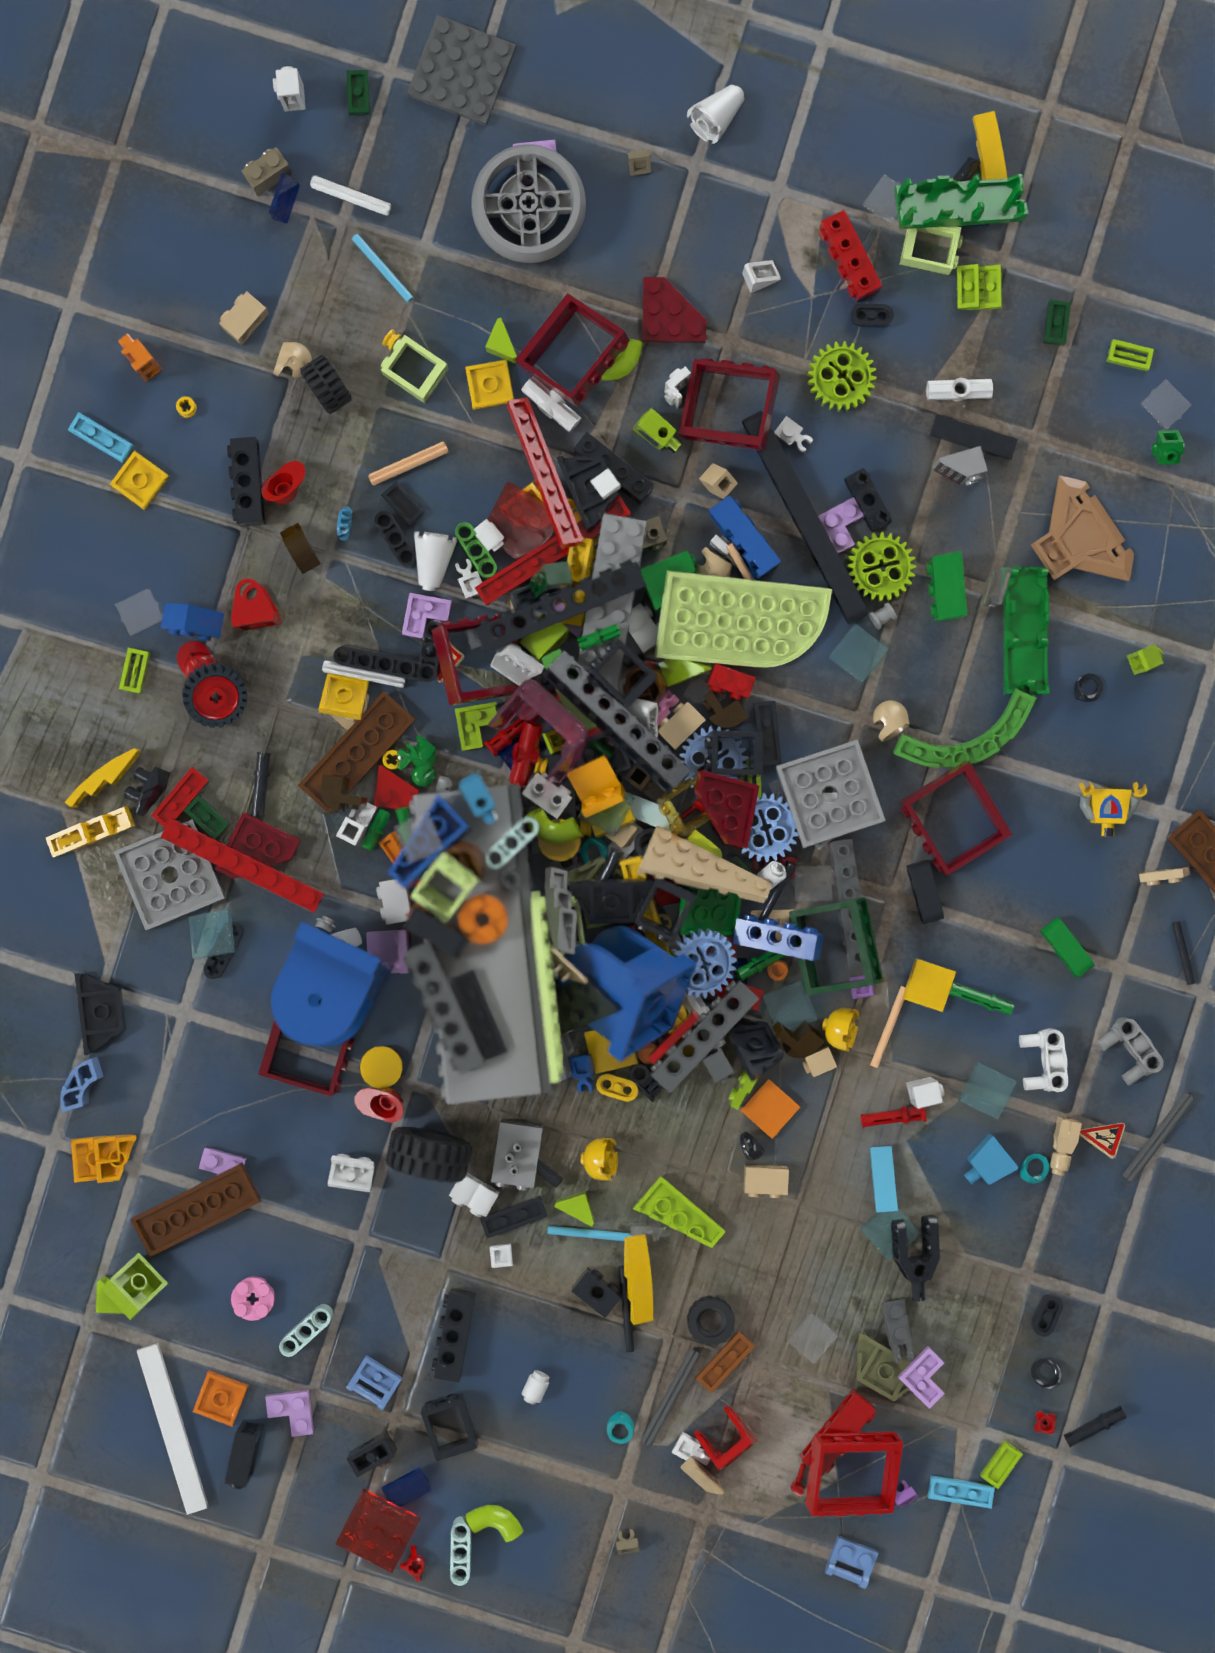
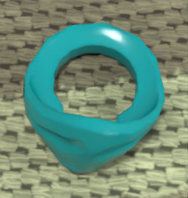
(602, 847)
(1036, 1178)
(620, 1418)

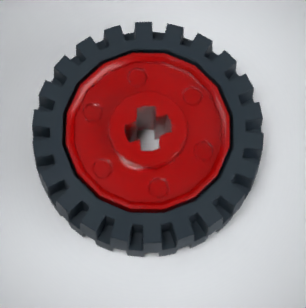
(201, 687)

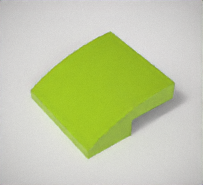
(979, 287)

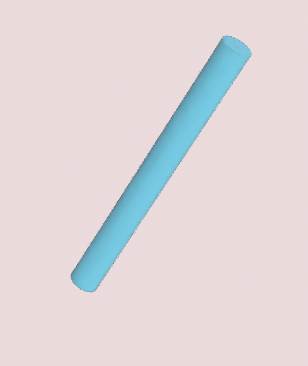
(382, 268)
(587, 1233)

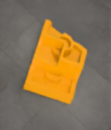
(100, 1157)

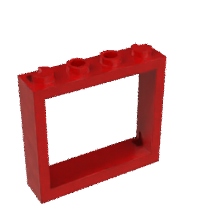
(854, 1443)

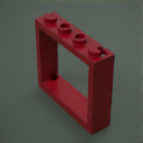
(548, 333)
(728, 367)
(448, 668)
(1002, 830)
(269, 1056)

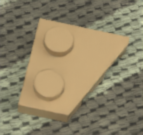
(1172, 875)

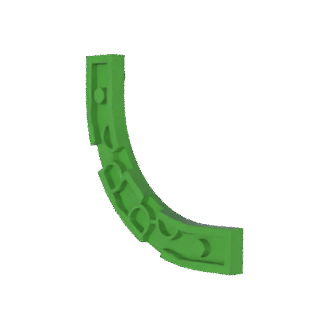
(973, 750)

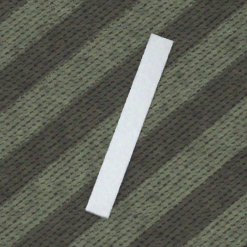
(172, 1428)

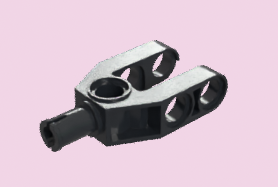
(927, 1261)

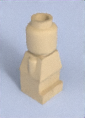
(1065, 1141)

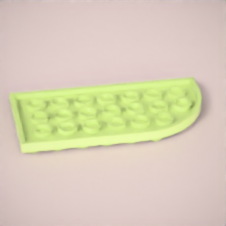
(738, 620)
(547, 987)

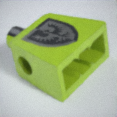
(649, 426)

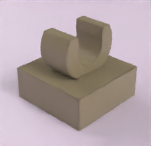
(639, 162)
(628, 1545)

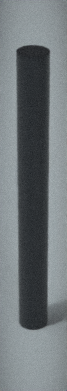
(775, 895)
(626, 1309)

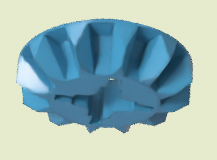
(344, 523)

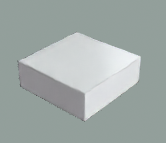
(605, 484)
(501, 1255)

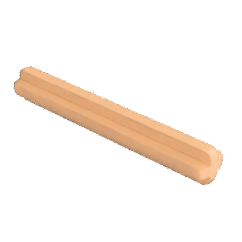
(408, 463)

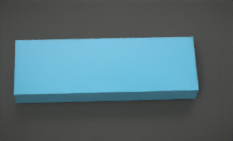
(101, 437)
(883, 1179)
(961, 1491)

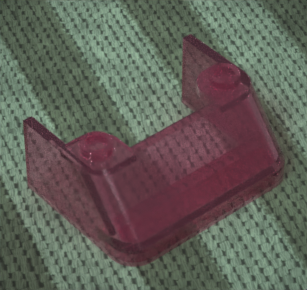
(534, 699)

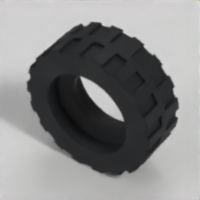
(727, 1320)

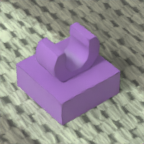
(905, 1497)

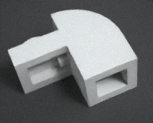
(356, 824)

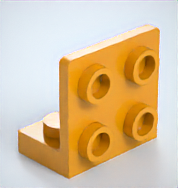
(596, 786)

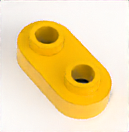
(617, 1086)

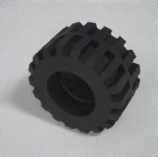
(326, 384)

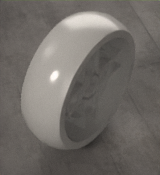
(567, 202)

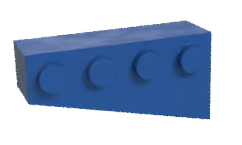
(748, 541)
(450, 829)

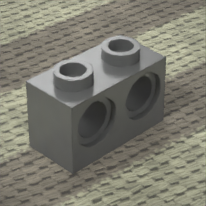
(718, 1066)

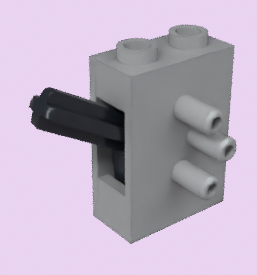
(518, 1155)

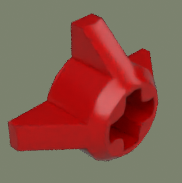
(412, 1564)

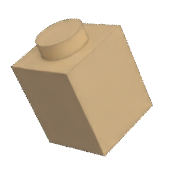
(718, 481)
(819, 1062)

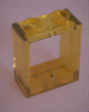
(670, 813)

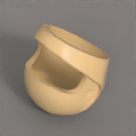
(292, 355)
(714, 565)
(894, 718)

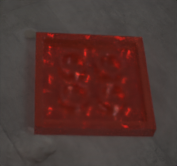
(521, 521)
(378, 1530)

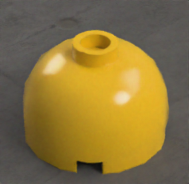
(841, 1028)
(600, 1159)

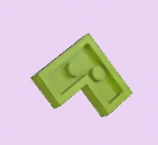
(469, 723)
(737, 1095)

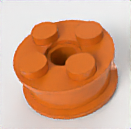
(468, 919)

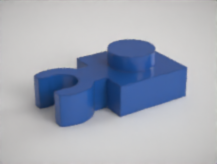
(583, 1068)

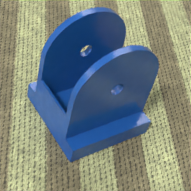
(331, 973)
(646, 987)

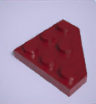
(669, 315)
(728, 805)
(261, 842)

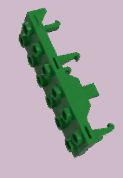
(955, 203)
(1026, 631)

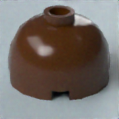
(655, 692)
(469, 857)

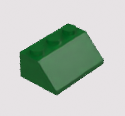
(947, 587)

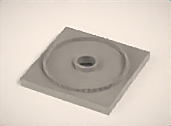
(837, 768)
(153, 896)

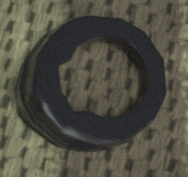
(1078, 693)
(755, 1148)
(1055, 1382)

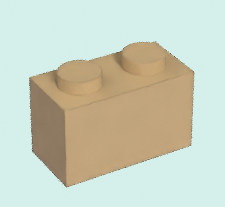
(243, 317)
(681, 725)
(766, 1180)

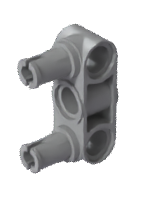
(1138, 1046)

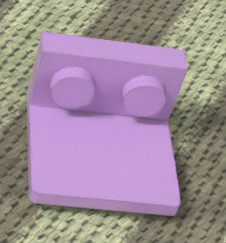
(390, 947)

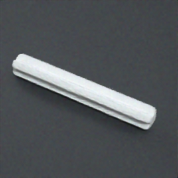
(350, 195)
(334, 668)

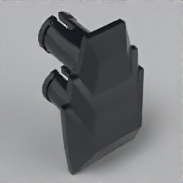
(154, 786)

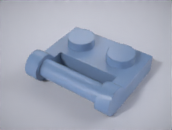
(376, 1376)
(854, 1555)

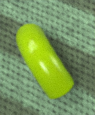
(625, 361)
(551, 831)
(495, 1517)

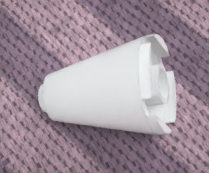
(715, 113)
(432, 558)

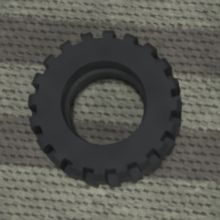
(428, 1154)

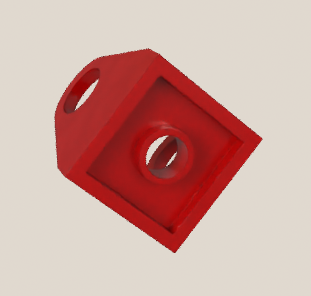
(253, 613)
(723, 1461)

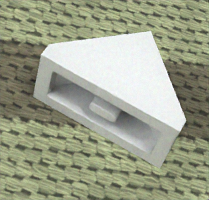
(760, 274)

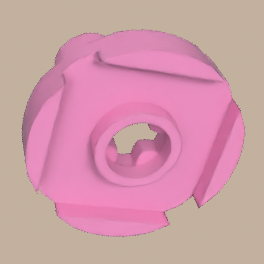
(244, 1307)

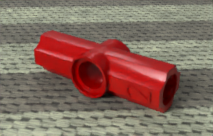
(525, 753)

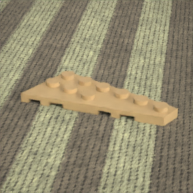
(696, 867)

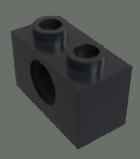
(600, 1303)
(371, 1453)

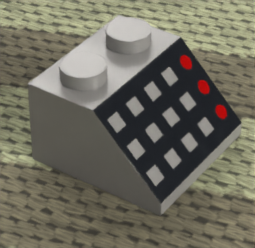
(963, 466)

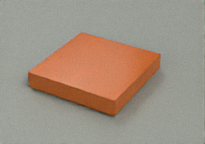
(770, 1108)
(220, 1398)

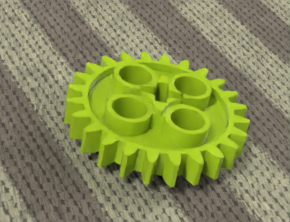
(856, 364)
(875, 548)

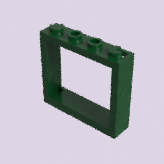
(865, 941)

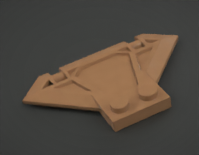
(1082, 536)

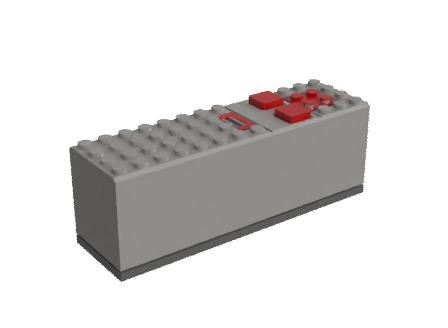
(503, 967)

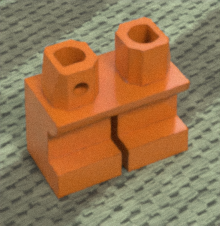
(140, 357)

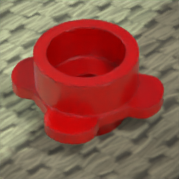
(1045, 1428)

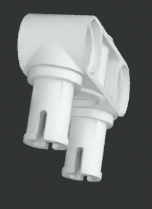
(1053, 1060)

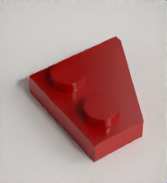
(392, 790)

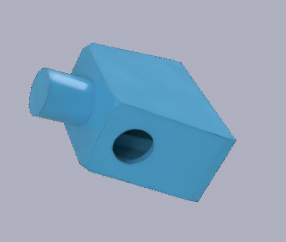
(474, 788)
(989, 1162)

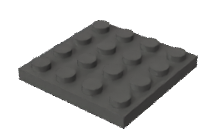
(461, 70)

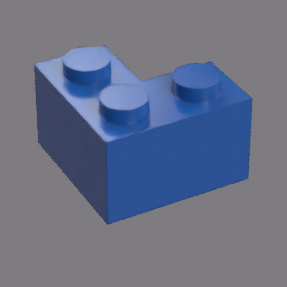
(190, 620)

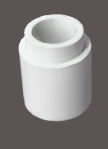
(489, 535)
(773, 873)
(535, 1387)

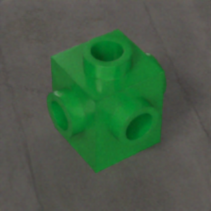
(1168, 447)

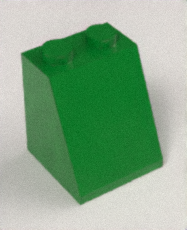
(656, 575)

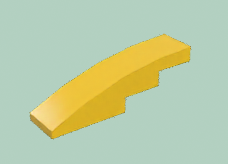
(989, 146)
(580, 566)
(110, 772)
(90, 831)
(639, 1278)

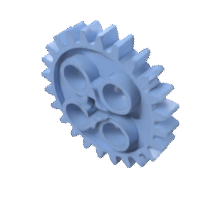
(697, 745)
(783, 821)
(719, 955)

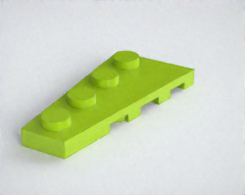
(674, 1209)

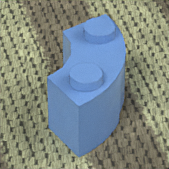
(78, 1084)

